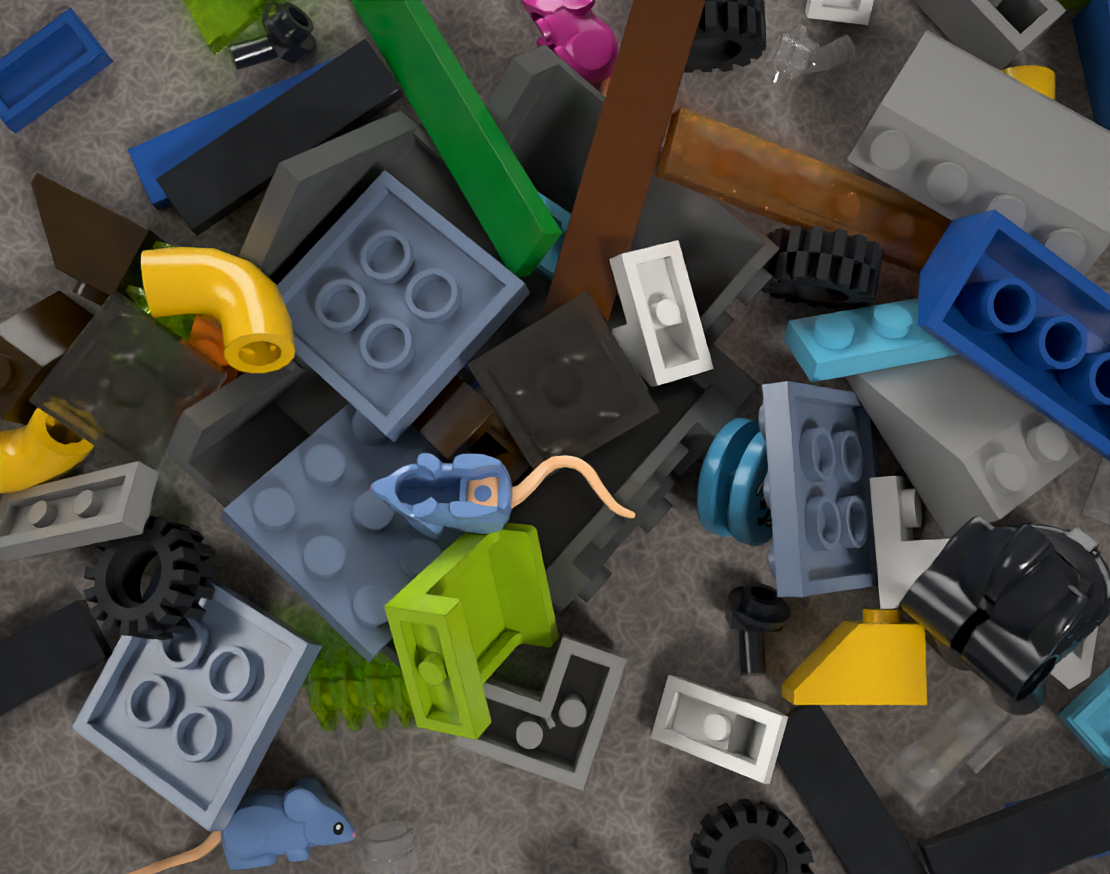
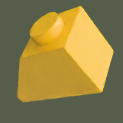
(864, 664)

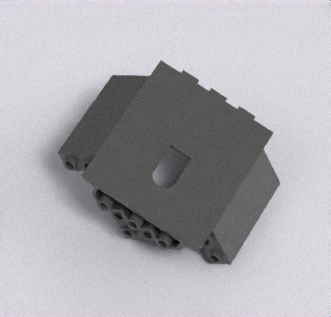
(550, 125)

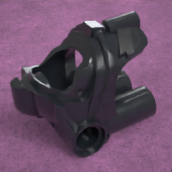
(1045, 595)

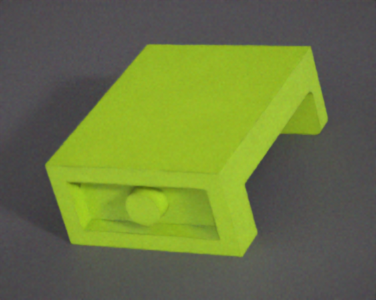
(465, 620)

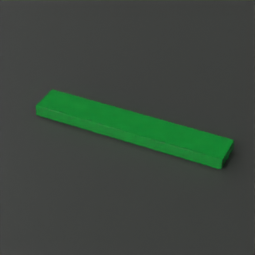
(462, 131)

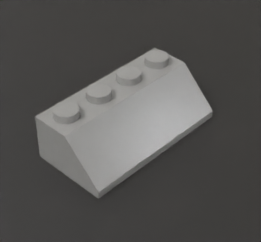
(986, 142)

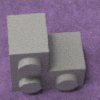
(993, 28)
(562, 725)

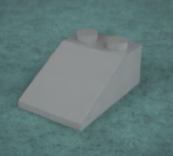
(962, 438)

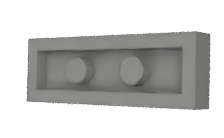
(76, 511)

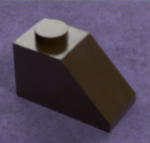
(91, 241)
(31, 349)
(466, 423)

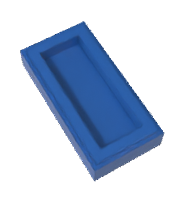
(48, 69)

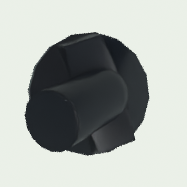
(286, 37)
(753, 618)

